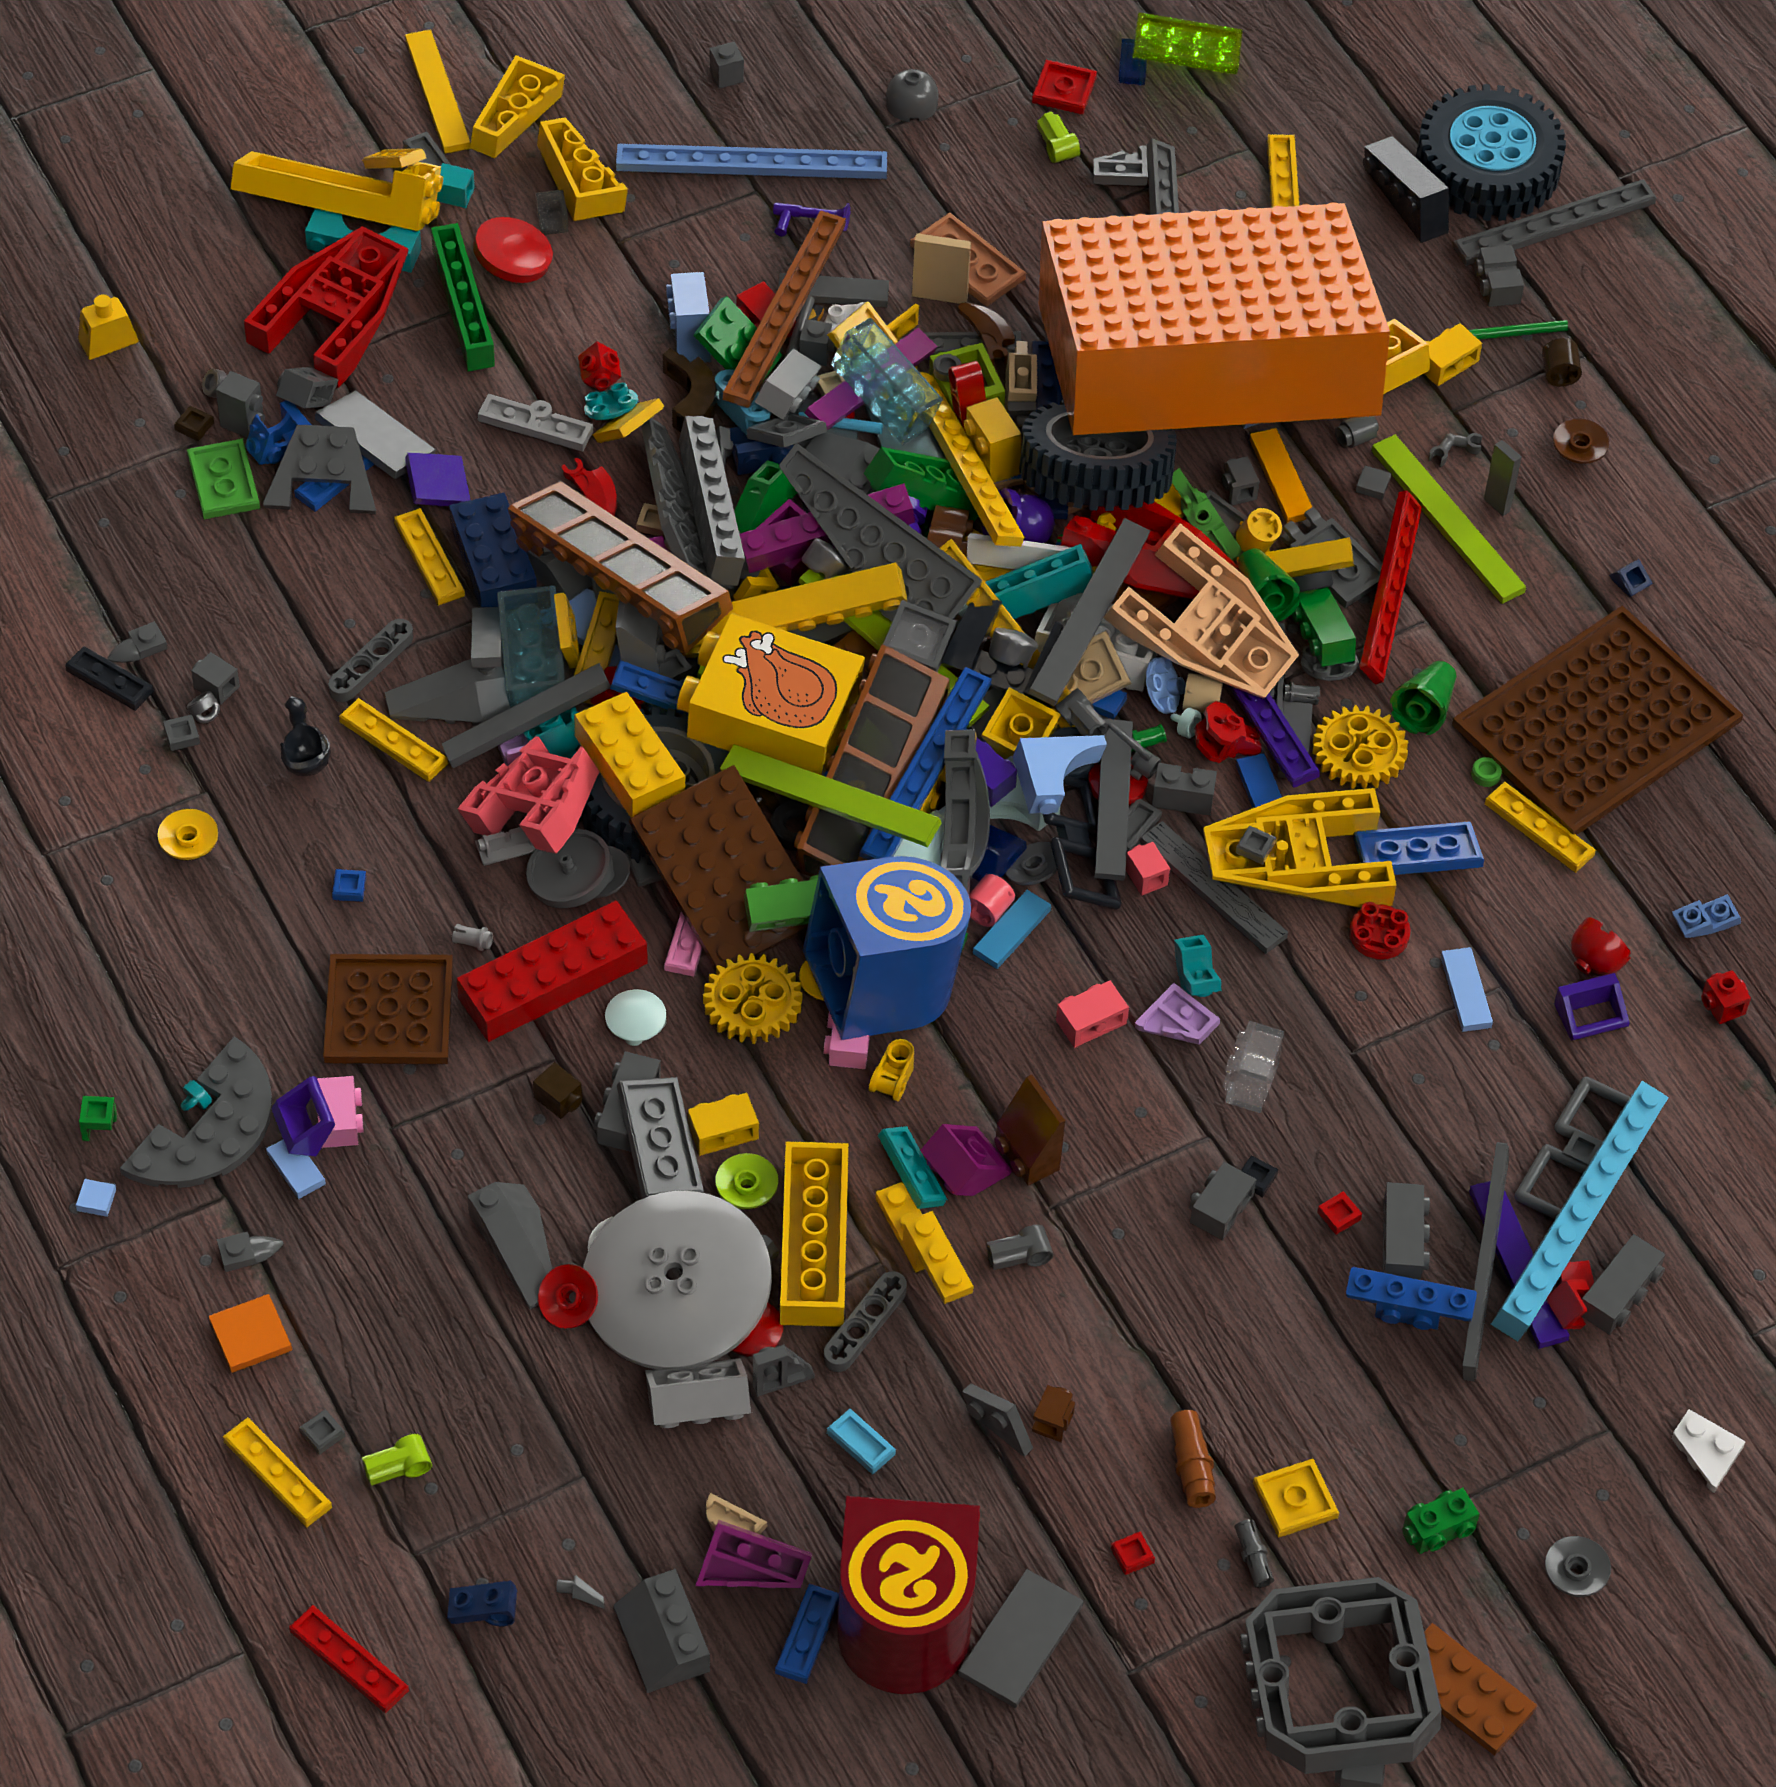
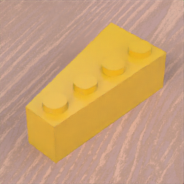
(515, 104)

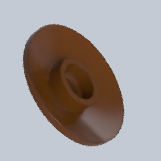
(1581, 441)

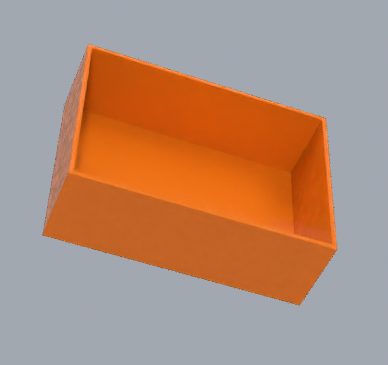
(1212, 318)

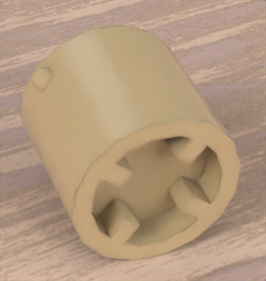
(1201, 692)

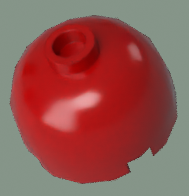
(1598, 950)

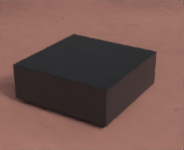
(1262, 1172)

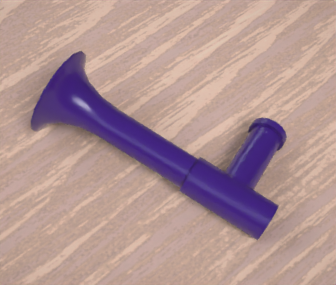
(790, 210)

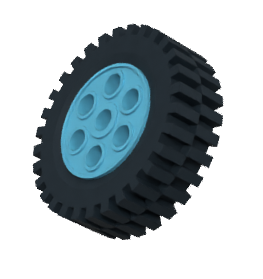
(1493, 151)

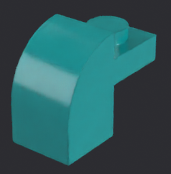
(1196, 966)

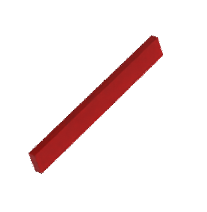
(1390, 587)

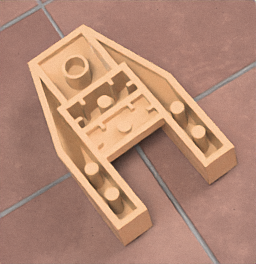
(1221, 632)

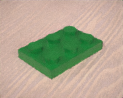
(727, 334)

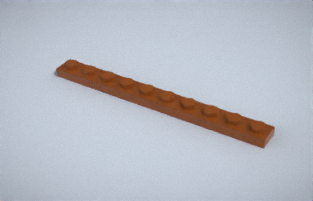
(784, 309)

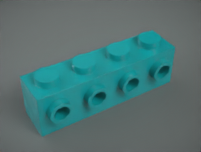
(1043, 582)

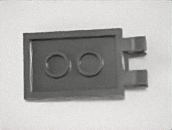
(1350, 582)

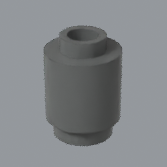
(1356, 431)

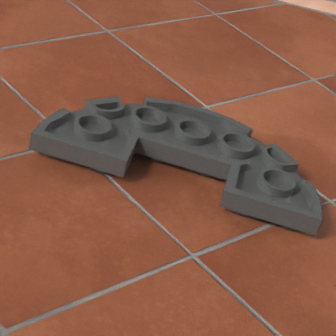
(222, 1136)

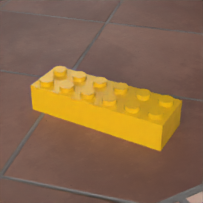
(814, 1234)

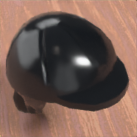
(304, 747)

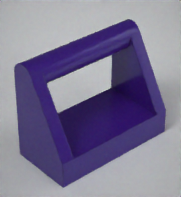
(1589, 993)
(294, 1121)

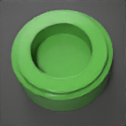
(1486, 772)

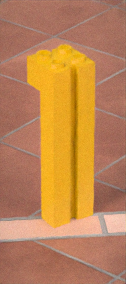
(404, 203)

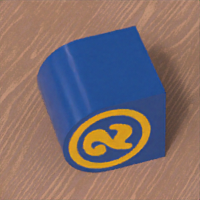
(886, 942)

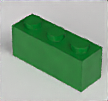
(1325, 627)

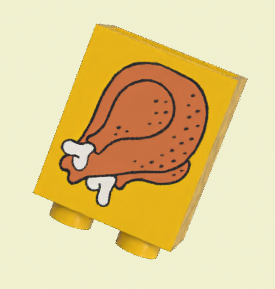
(771, 693)

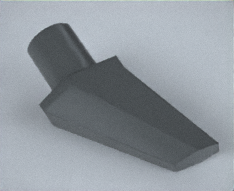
(580, 1591)

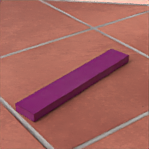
(843, 400)

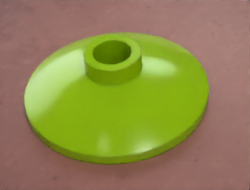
(748, 1170)

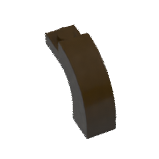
(697, 380)

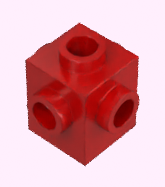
(599, 366)
(1725, 996)

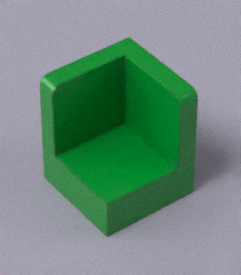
(96, 1114)

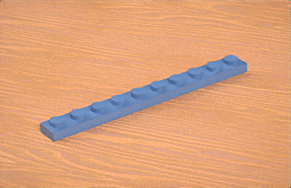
(751, 161)

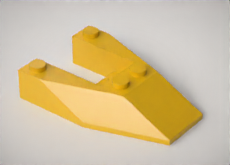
(1301, 857)

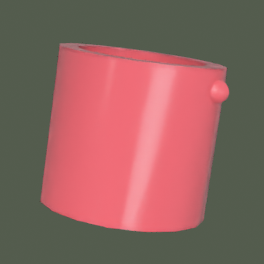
(990, 900)

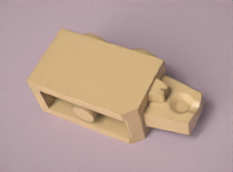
(1021, 375)

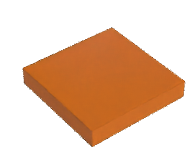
(250, 1333)

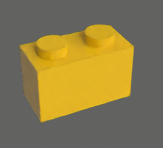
(1452, 353)
(723, 1123)

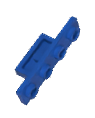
(1410, 1299)

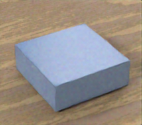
(95, 1197)

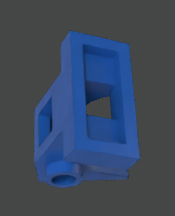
(262, 440)

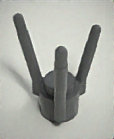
(1144, 762)

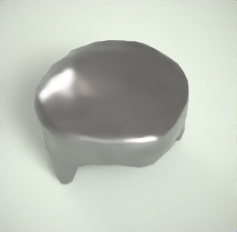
(825, 559)
(1012, 647)

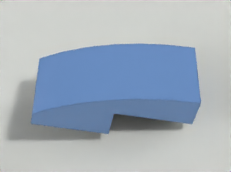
(1708, 918)

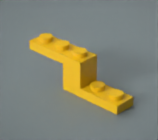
(924, 1243)

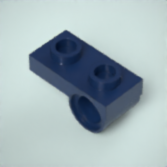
(485, 1602)

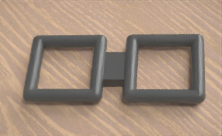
(1578, 1151)

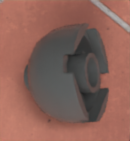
(912, 95)

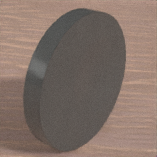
(574, 873)

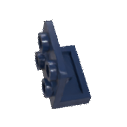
(752, 454)

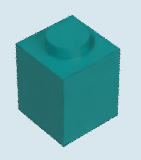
(457, 185)

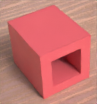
(1147, 868)

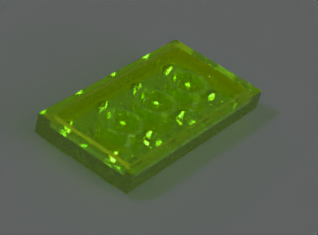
(1187, 43)

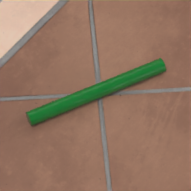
(1518, 330)

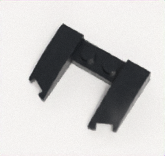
(967, 648)

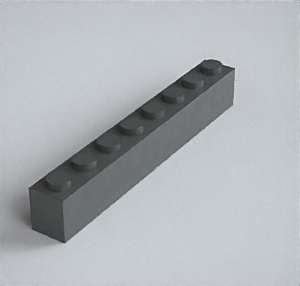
(711, 500)

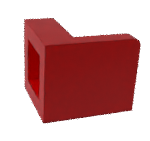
(1567, 1303)

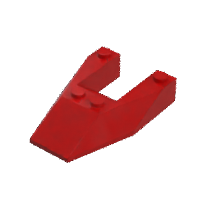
(343, 282)
(1148, 570)

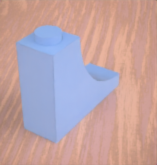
(1046, 762)

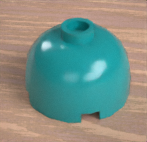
(557, 734)

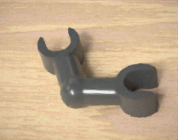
(1455, 440)

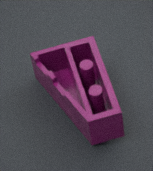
(751, 1559)

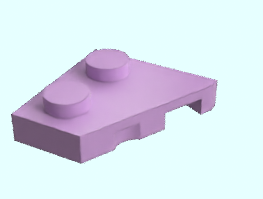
(1178, 1017)

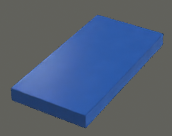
(1421, 847)

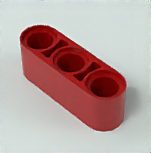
(966, 388)

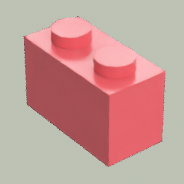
(1092, 1013)

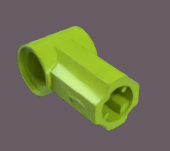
(1058, 141)
(406, 1458)

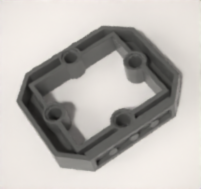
(1326, 1612)

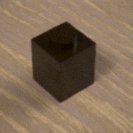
(558, 1090)

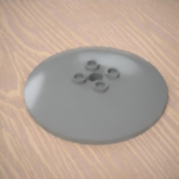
(688, 1318)

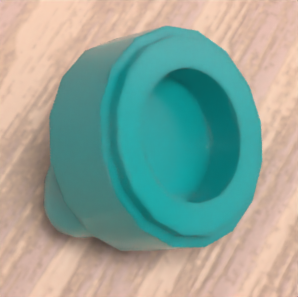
(195, 1096)

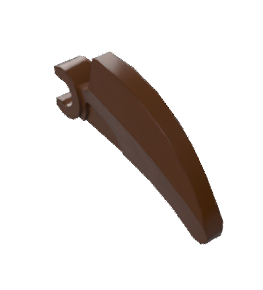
(991, 328)

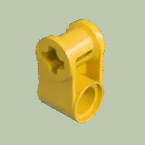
(892, 1074)

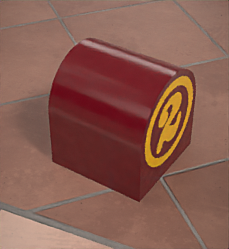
(906, 1590)

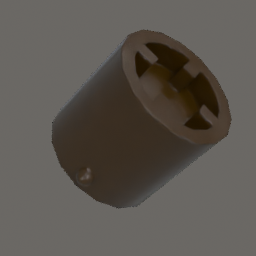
(1561, 362)

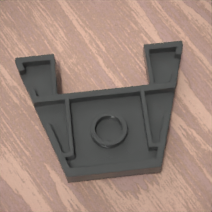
(323, 456)

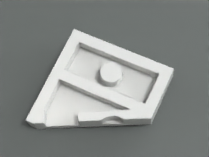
(1707, 1447)

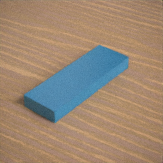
(1012, 929)

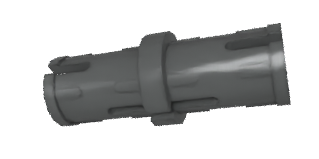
(1254, 1553)

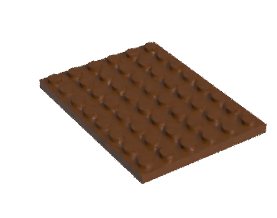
(1597, 720)

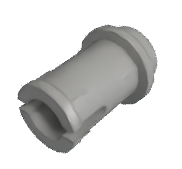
(473, 937)

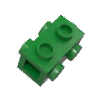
(1440, 1521)

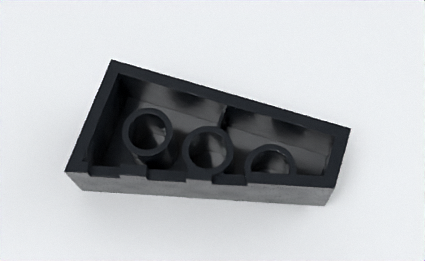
(1409, 187)

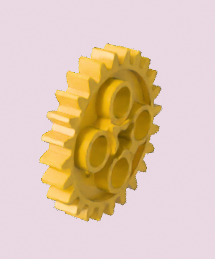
(1370, 756)
(752, 998)

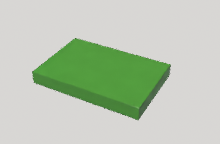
(223, 478)

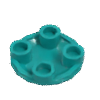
(610, 402)

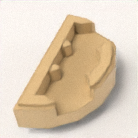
(722, 1510)

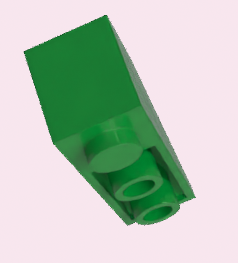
(762, 496)

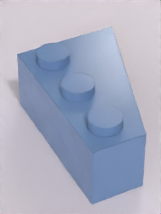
(687, 311)

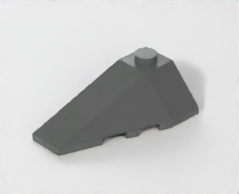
(451, 695)
(514, 1233)

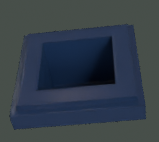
(1631, 578)

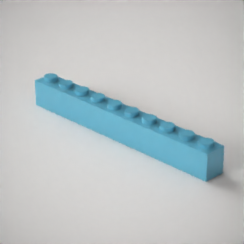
(1579, 1211)

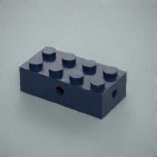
(490, 548)

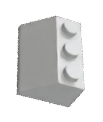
(698, 1393)

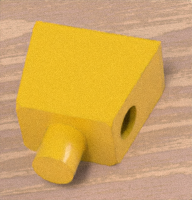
(105, 327)

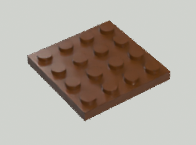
(388, 1009)

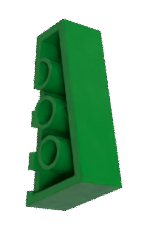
(924, 476)

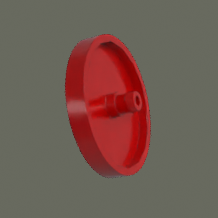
(512, 249)

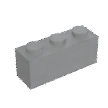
(789, 384)

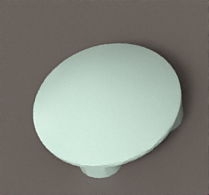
(635, 1016)

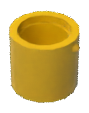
(1259, 530)

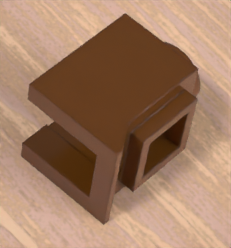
(1054, 1413)

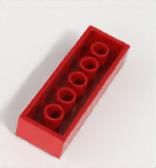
(552, 970)

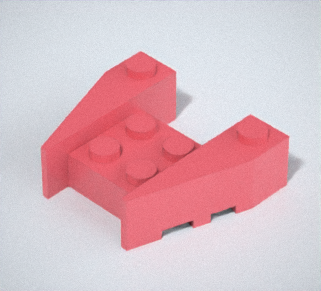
(538, 784)

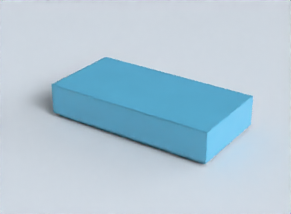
(861, 1441)

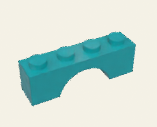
(328, 227)

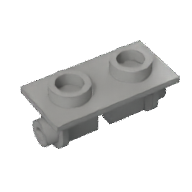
(503, 846)

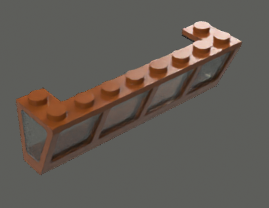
(622, 561)
(873, 751)

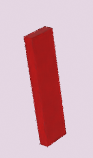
(349, 1659)

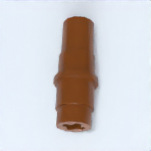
(1193, 1460)

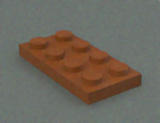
(1475, 1694)

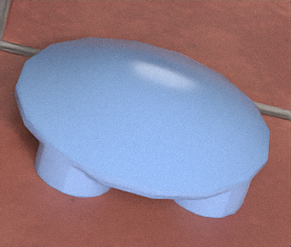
(1164, 685)

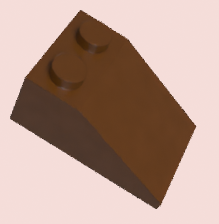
(1031, 1133)

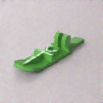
(1193, 504)

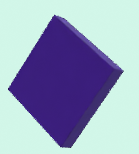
(437, 479)

